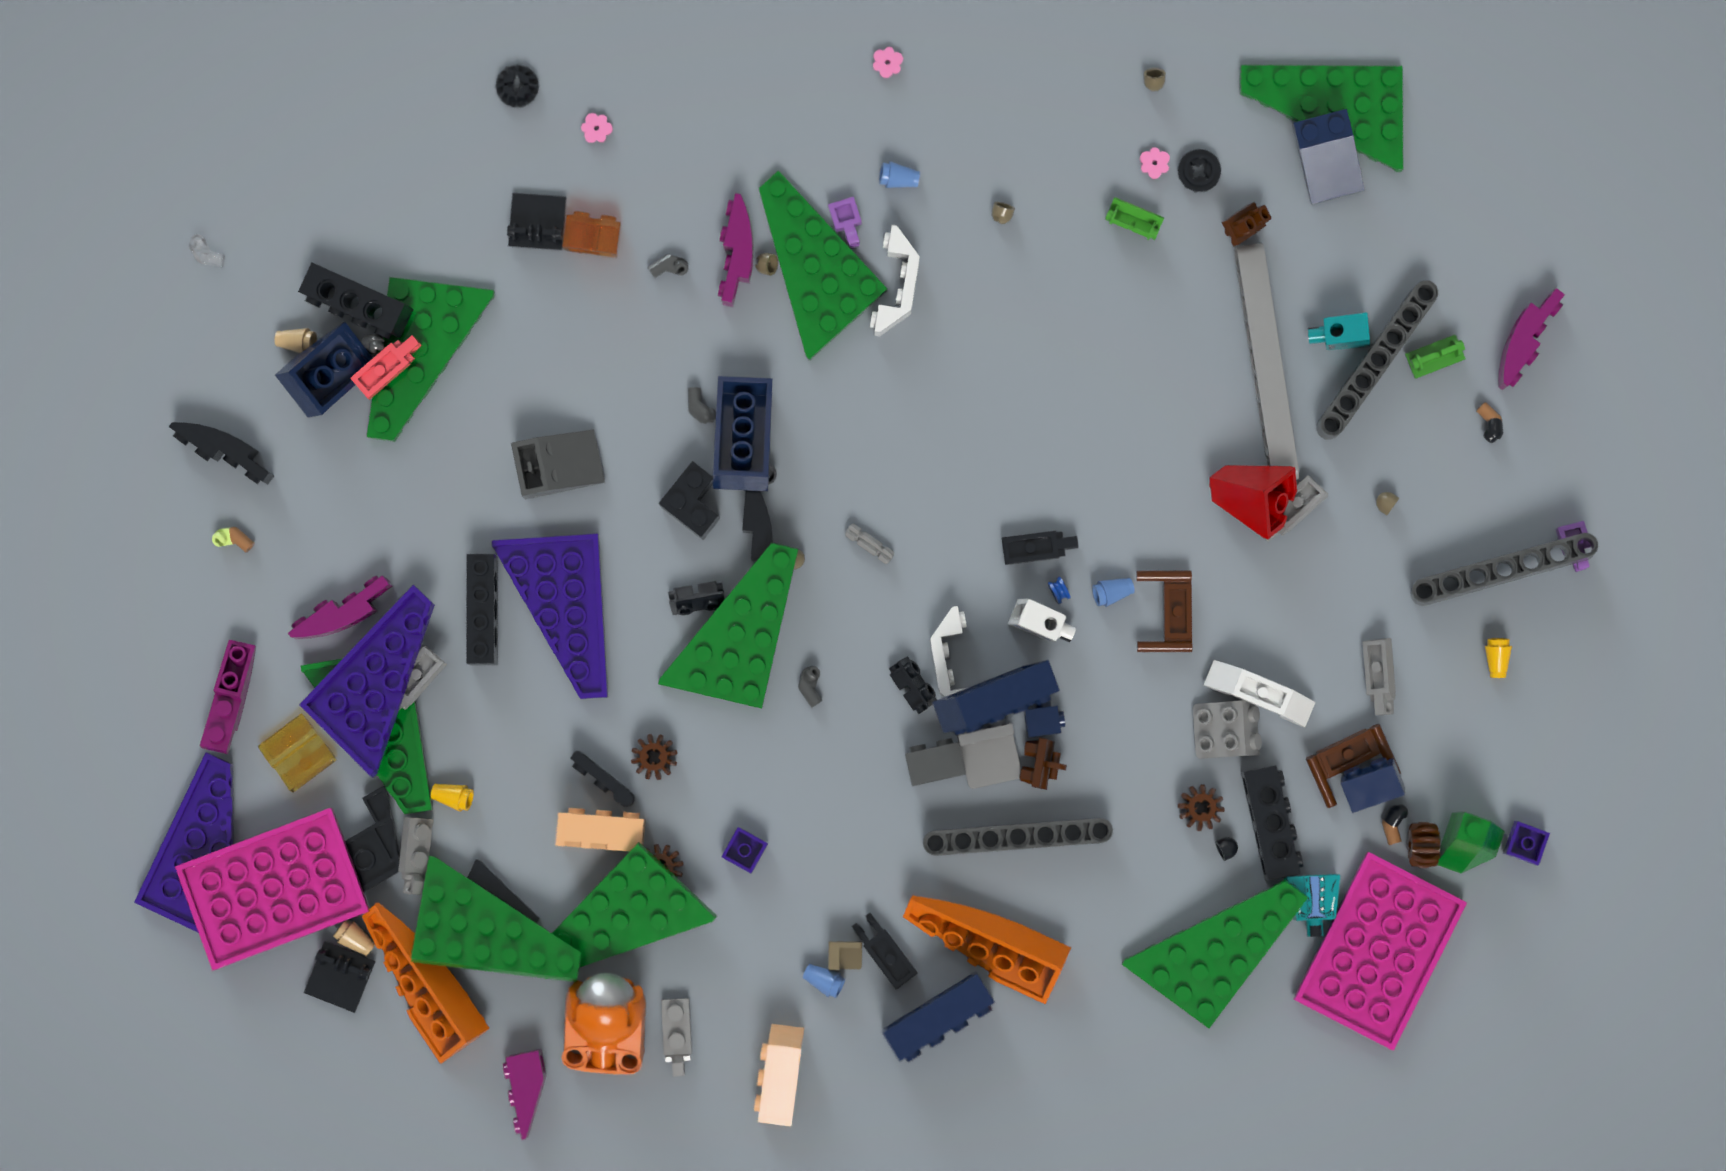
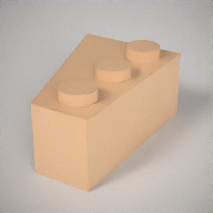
(599, 830)
(780, 1075)

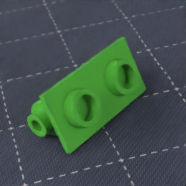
(1134, 218)
(1435, 356)

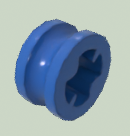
(1059, 590)

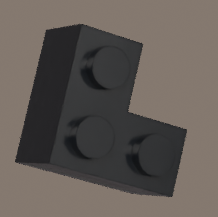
(684, 501)

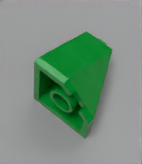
(1469, 842)

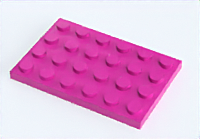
(272, 889)
(1380, 951)

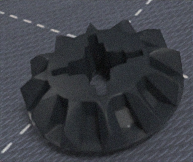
(526, 94)
(1197, 158)

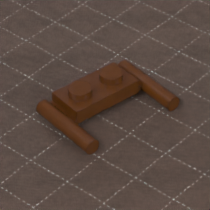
(1176, 611)
(1345, 755)

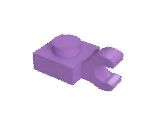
(846, 217)
(1571, 530)

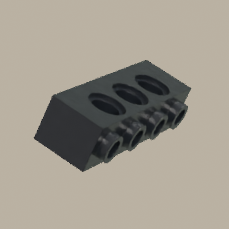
(319, 282)
(482, 610)
(1272, 866)

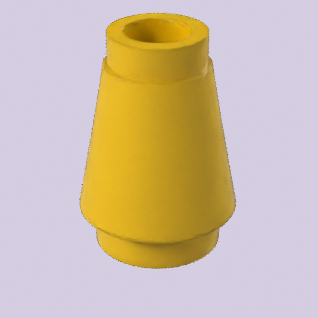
(1498, 656)
(454, 796)

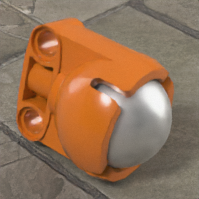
(604, 1025)

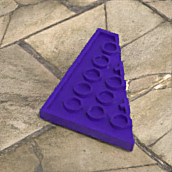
(564, 594)
(366, 688)
(198, 829)

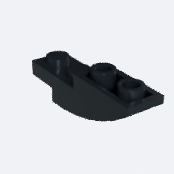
(215, 443)

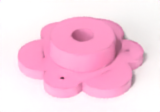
(889, 55)
(592, 122)
(1160, 158)

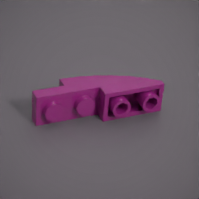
(738, 240)
(1520, 344)
(332, 618)
(229, 696)

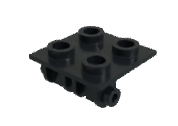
(537, 221)
(339, 976)

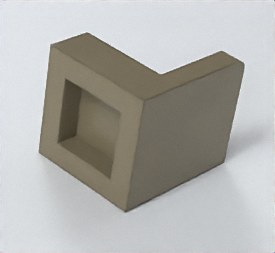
(845, 955)

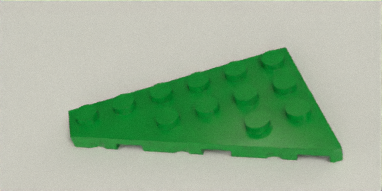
(1367, 92)
(820, 271)
(441, 324)
(738, 643)
(403, 762)
(631, 909)
(477, 931)
(1214, 958)

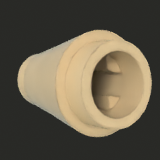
(295, 340)
(353, 937)

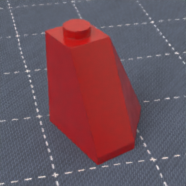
(1255, 495)

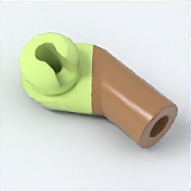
(231, 536)

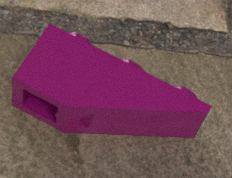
(527, 1081)

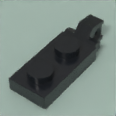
(1036, 547)

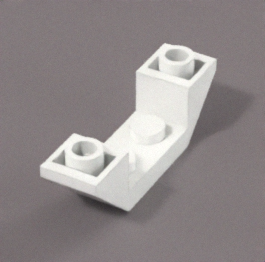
(900, 248)
(950, 626)
(1260, 692)

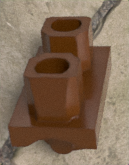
(1246, 223)
(1046, 763)

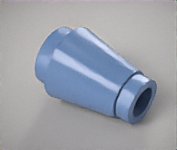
(898, 176)
(1111, 591)
(825, 980)

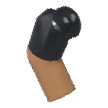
(1494, 422)
(1391, 822)

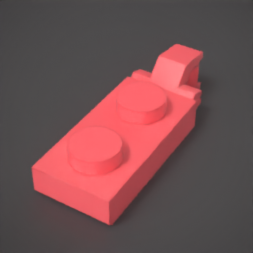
(385, 366)

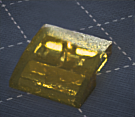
(297, 753)

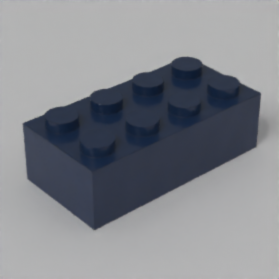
(742, 433)
(996, 698)
(938, 1016)

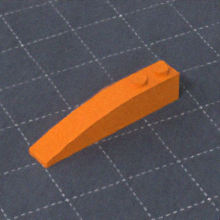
(1001, 946)
(434, 995)

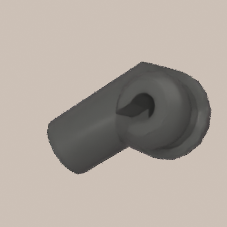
(670, 264)
(373, 343)
(697, 408)
(808, 683)

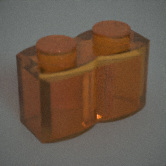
(592, 235)

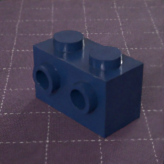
(1372, 784)

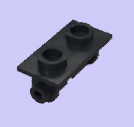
(684, 601)
(908, 674)

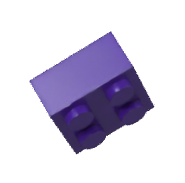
(1526, 843)
(744, 850)

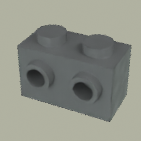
(935, 763)

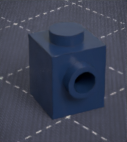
(1044, 720)

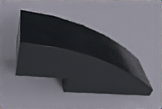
(757, 522)

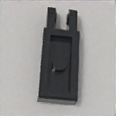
(603, 779)
(886, 954)

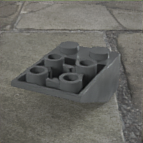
(557, 463)

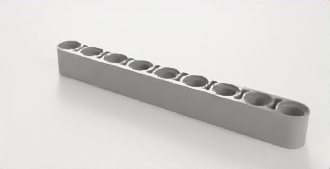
(1265, 356)

